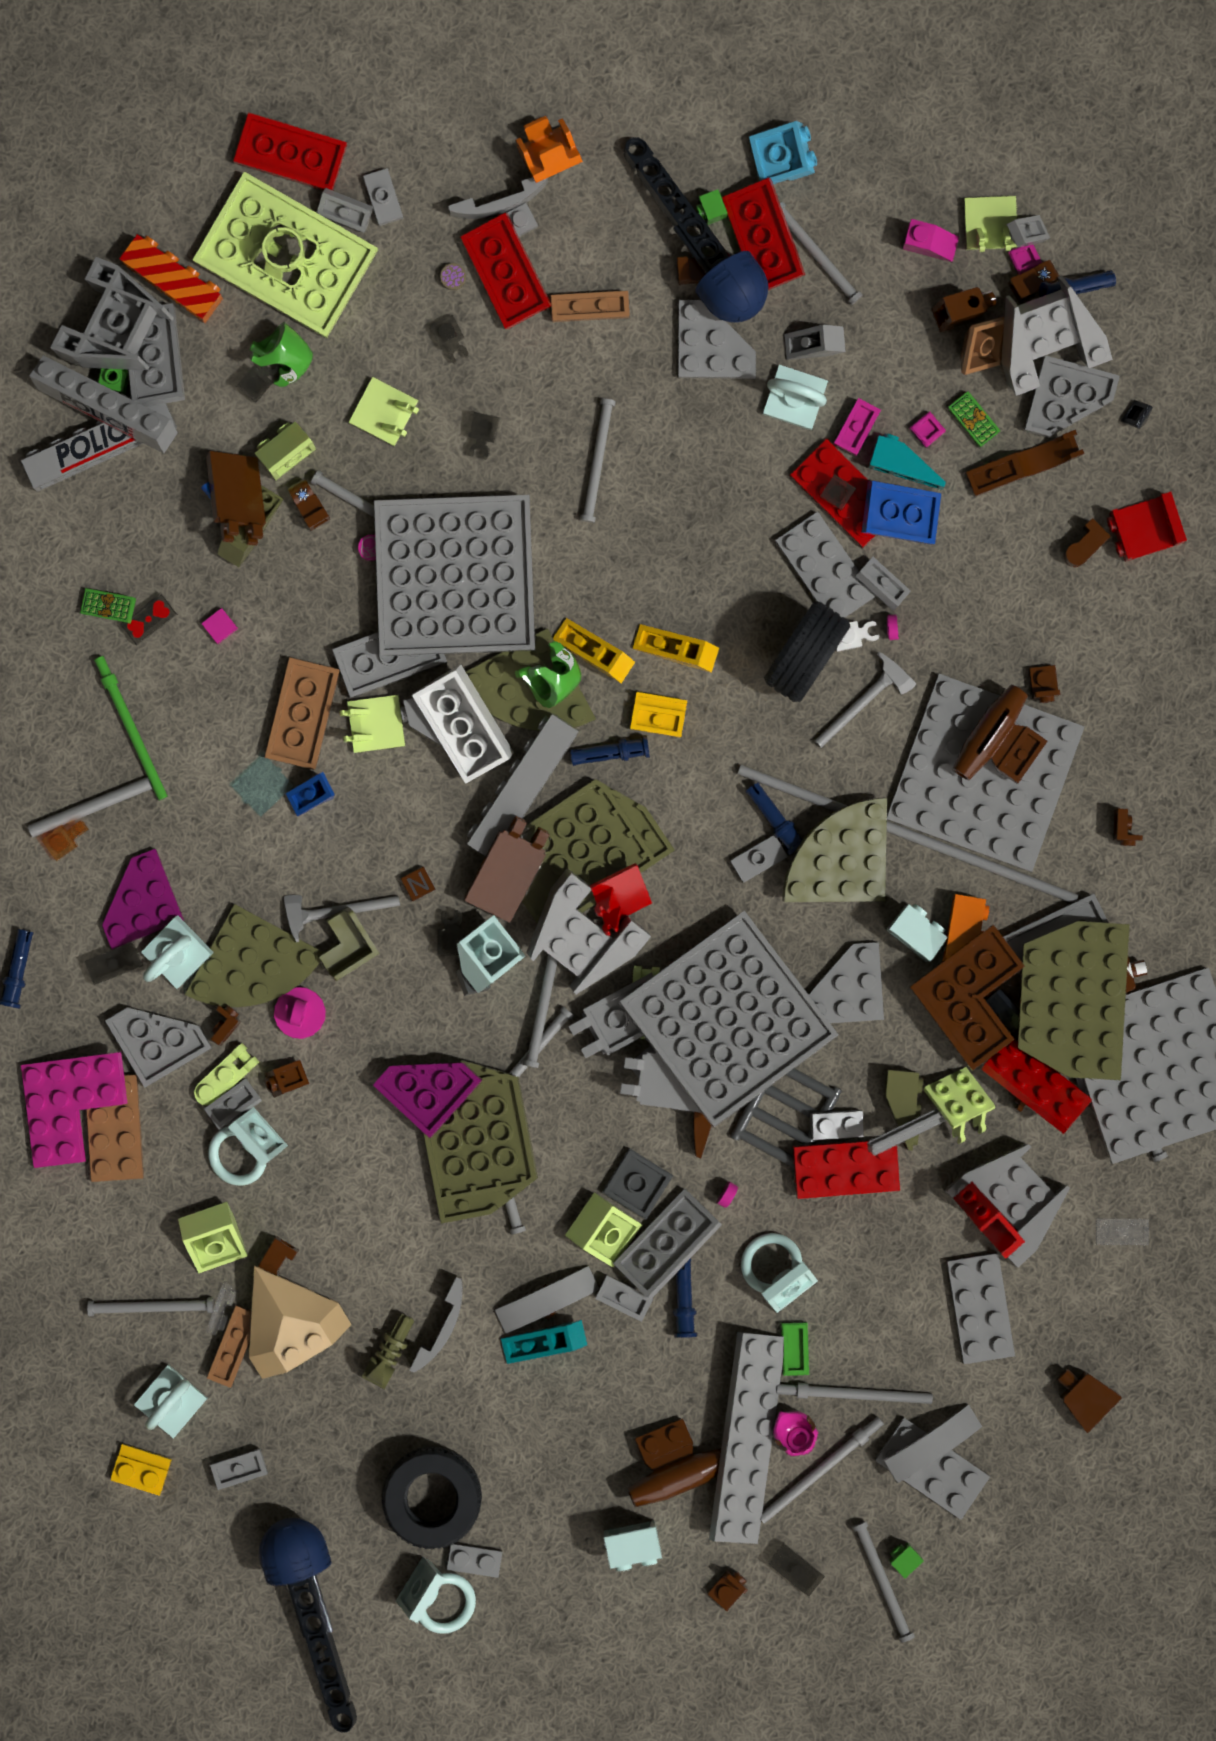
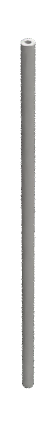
(914, 836)

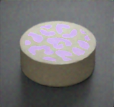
(453, 276)

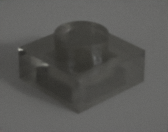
(837, 492)

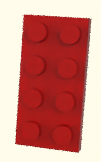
(290, 152)
(764, 231)
(506, 271)
(815, 475)
(1037, 1086)
(844, 1170)

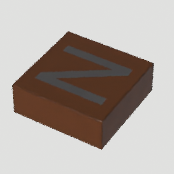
(418, 884)

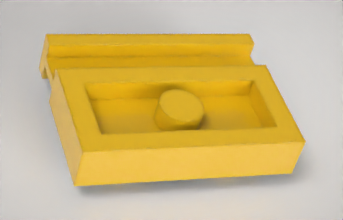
(658, 714)
(141, 1469)

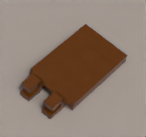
(236, 495)
(507, 870)

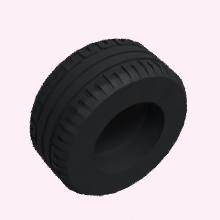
(807, 651)
(406, 1523)

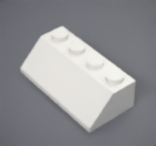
(463, 724)

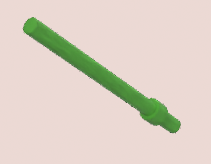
(110, 682)

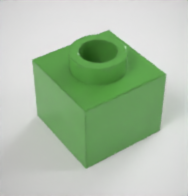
(711, 207)
(119, 384)
(905, 1559)

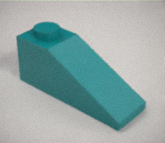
(900, 461)
(544, 1342)

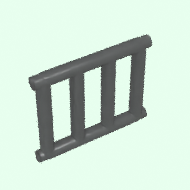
(752, 1110)

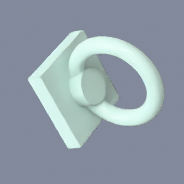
(795, 397)
(175, 953)
(255, 1137)
(787, 1284)
(170, 1402)
(422, 1591)

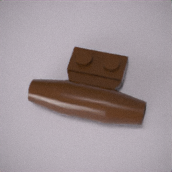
(999, 739)
(673, 1465)

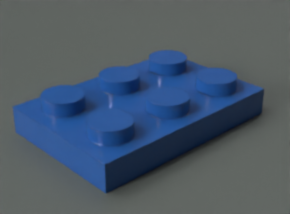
(901, 512)

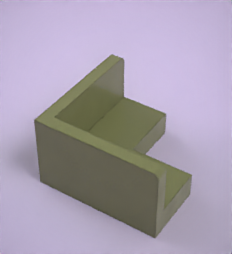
(353, 945)

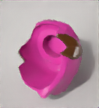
(795, 1433)

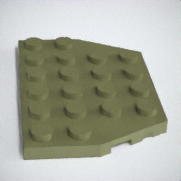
(593, 837)
(1075, 999)
(482, 1149)

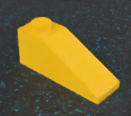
(676, 648)
(594, 650)

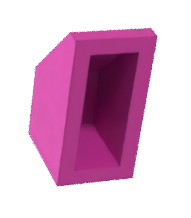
(930, 240)

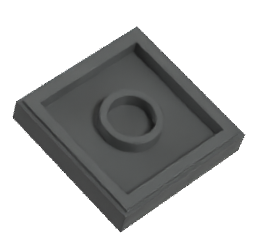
(637, 1183)

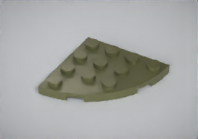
(512, 698)
(842, 857)
(252, 963)

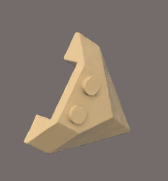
(289, 1324)

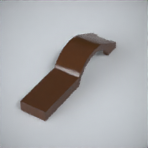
(1024, 464)

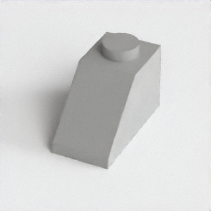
(815, 342)
(417, 721)

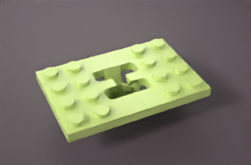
(247, 229)

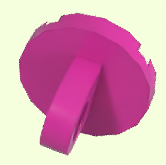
(300, 1013)

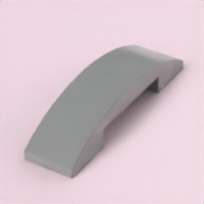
(467, 210)
(547, 1300)
(425, 1354)
(933, 1444)

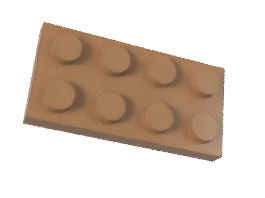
(302, 713)
(116, 1138)

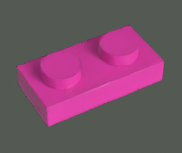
(857, 427)

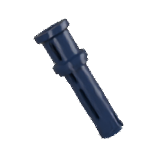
(1082, 284)
(624, 749)
(783, 828)
(14, 981)
(684, 1311)

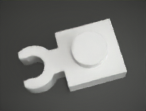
(854, 635)

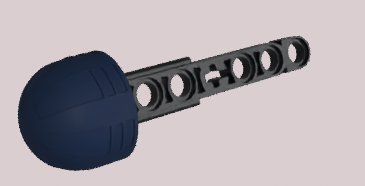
(733, 284)
(293, 1555)

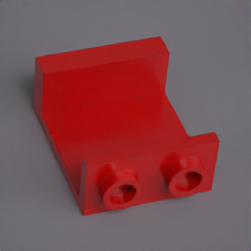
(1147, 527)
(989, 1219)

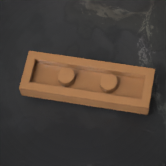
(590, 306)
(232, 1348)

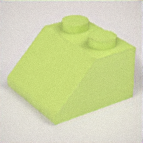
(285, 449)
(603, 1230)
(212, 1237)

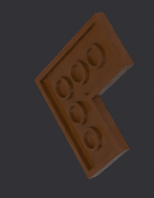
(956, 992)

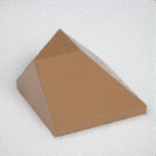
(982, 346)

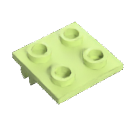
(987, 222)
(384, 411)
(375, 723)
(959, 1100)

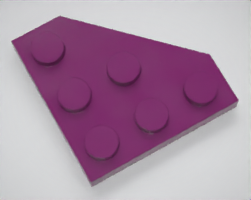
(141, 902)
(428, 1091)

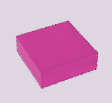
(1024, 258)
(927, 429)
(219, 626)

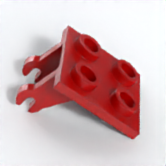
(619, 896)

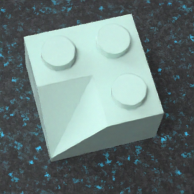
(917, 933)
(487, 954)
(632, 1545)

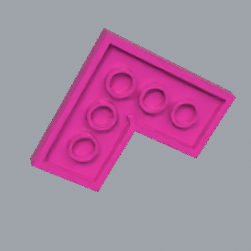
(55, 1096)

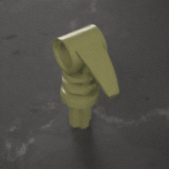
(380, 1370)

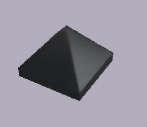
(1137, 414)

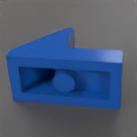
(310, 794)

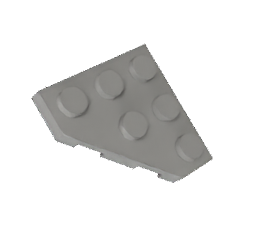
(711, 346)
(1067, 395)
(852, 987)
(156, 1043)

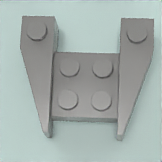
(116, 324)
(1047, 327)
(577, 939)
(1017, 1195)

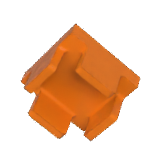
(547, 149)

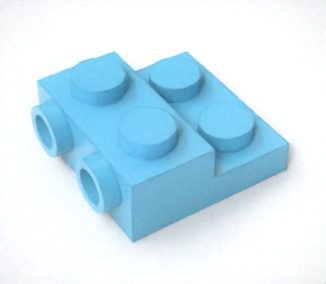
(783, 152)

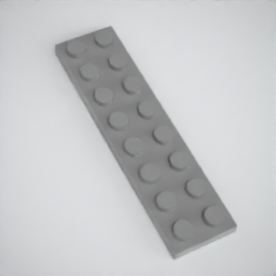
(747, 1438)

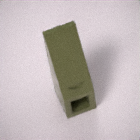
(239, 550)
(901, 1096)

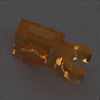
(63, 841)

